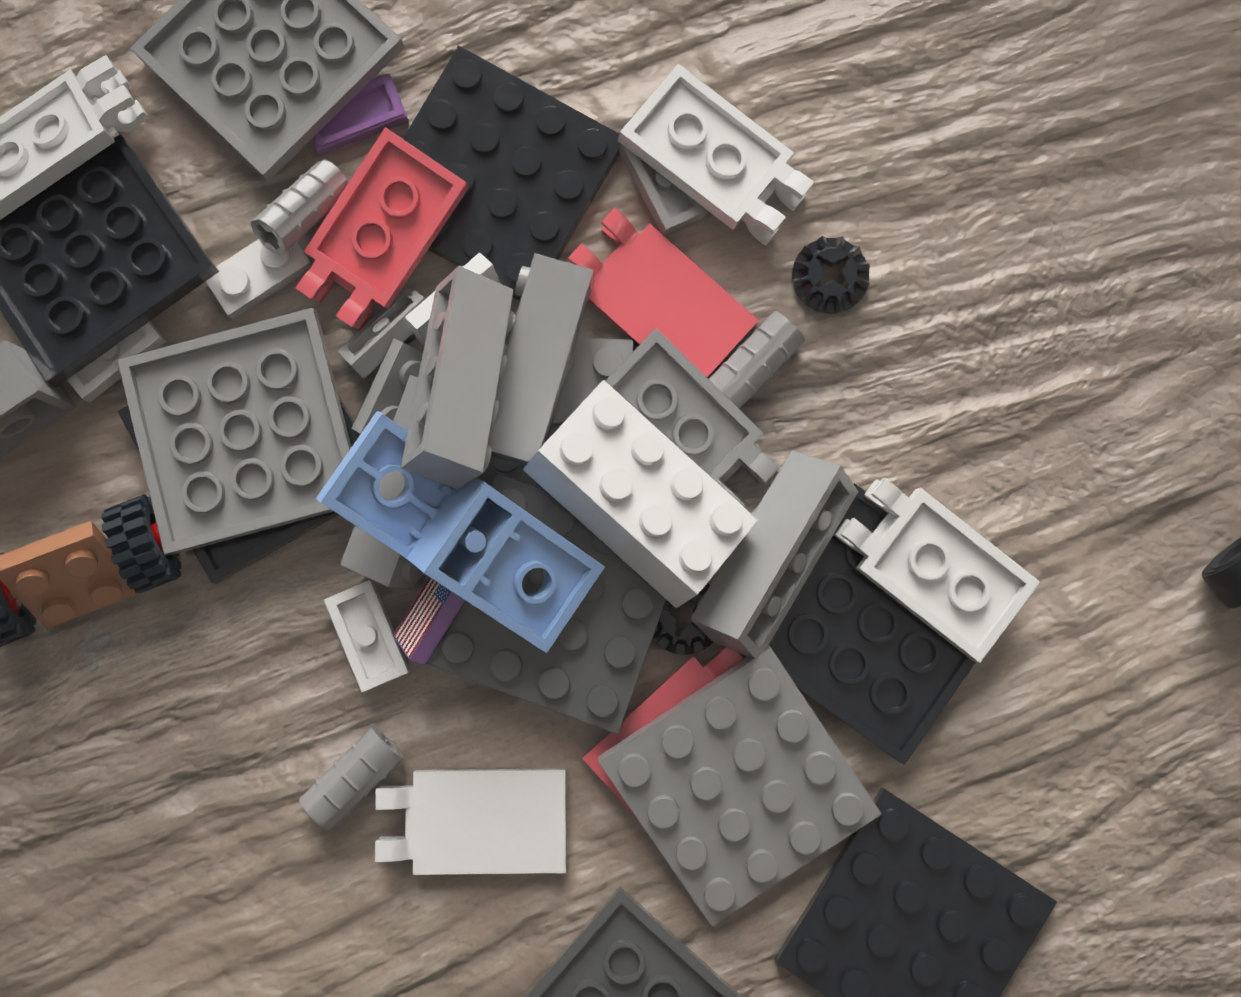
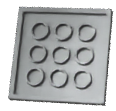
(267, 68)
(236, 429)
(739, 785)

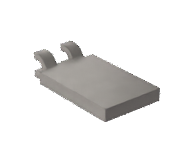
(691, 411)

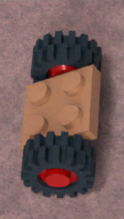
(83, 570)

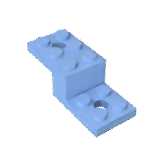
(463, 537)

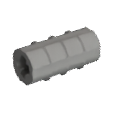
(299, 207)
(757, 359)
(351, 778)

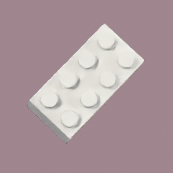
(640, 495)

